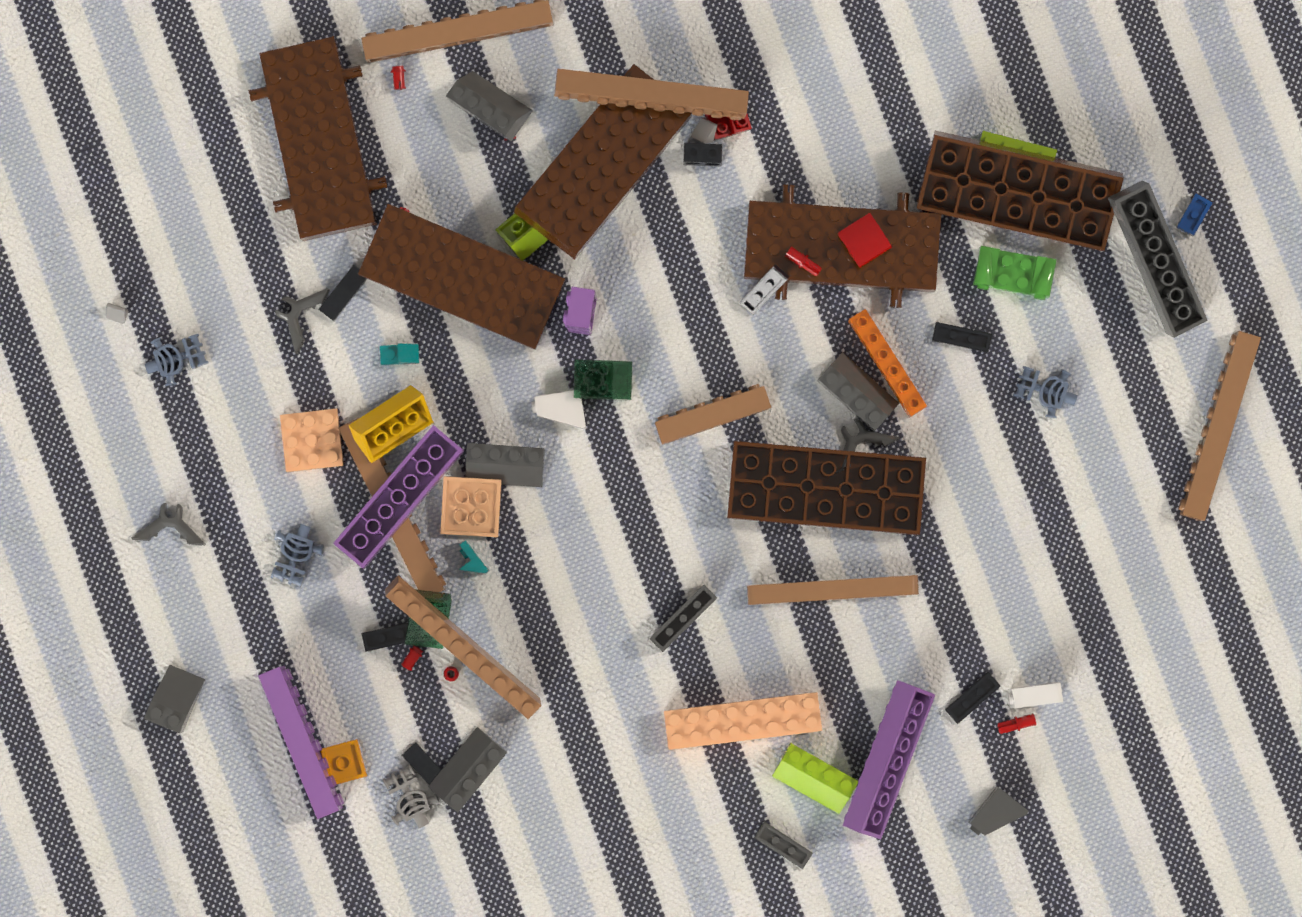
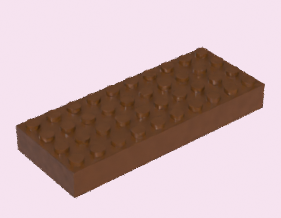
(598, 171)
(1019, 190)
(461, 276)
(803, 489)

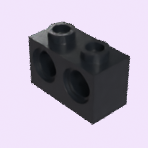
(702, 154)

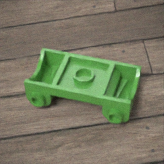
(1014, 272)

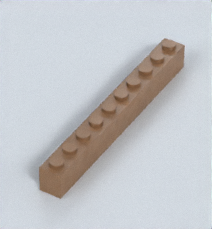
(457, 31)
(651, 94)
(1220, 425)
(406, 537)
(462, 647)

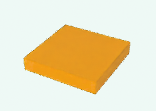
(345, 761)

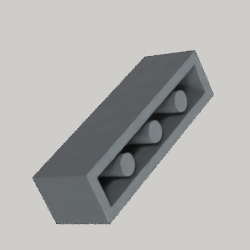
(683, 618)

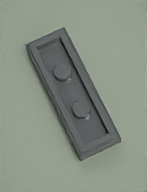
(783, 845)

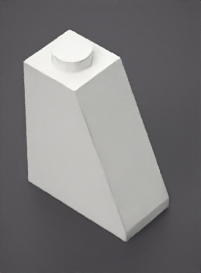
(560, 408)
(1035, 695)

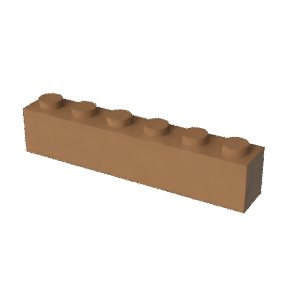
(712, 415)

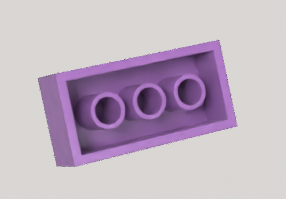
(580, 311)

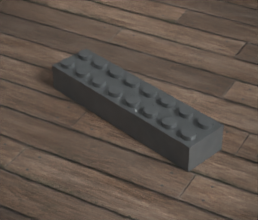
(1157, 258)

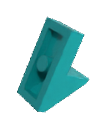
(399, 354)
(475, 563)

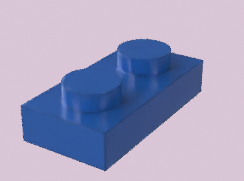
(1194, 214)

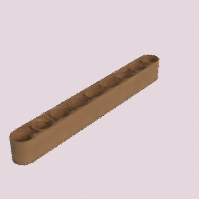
(832, 589)

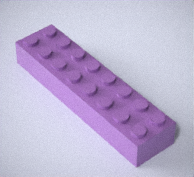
(398, 497)
(301, 742)
(888, 760)

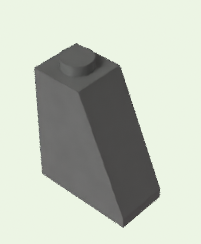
(996, 812)

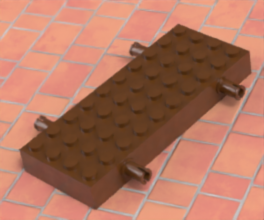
(318, 138)
(813, 232)

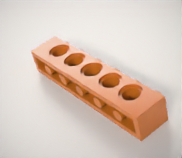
(887, 363)

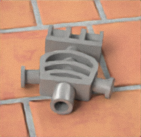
(418, 814)

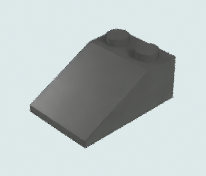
(174, 699)

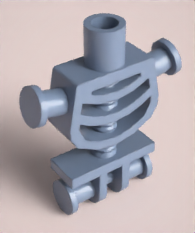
(157, 364)
(1063, 396)
(301, 536)

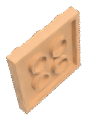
(311, 440)
(471, 506)

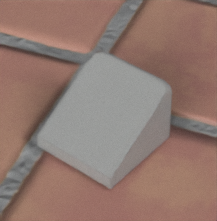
(704, 131)
(116, 313)

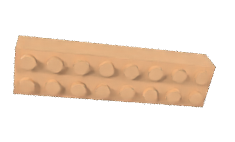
(742, 720)

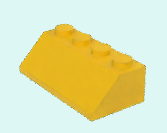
(391, 423)

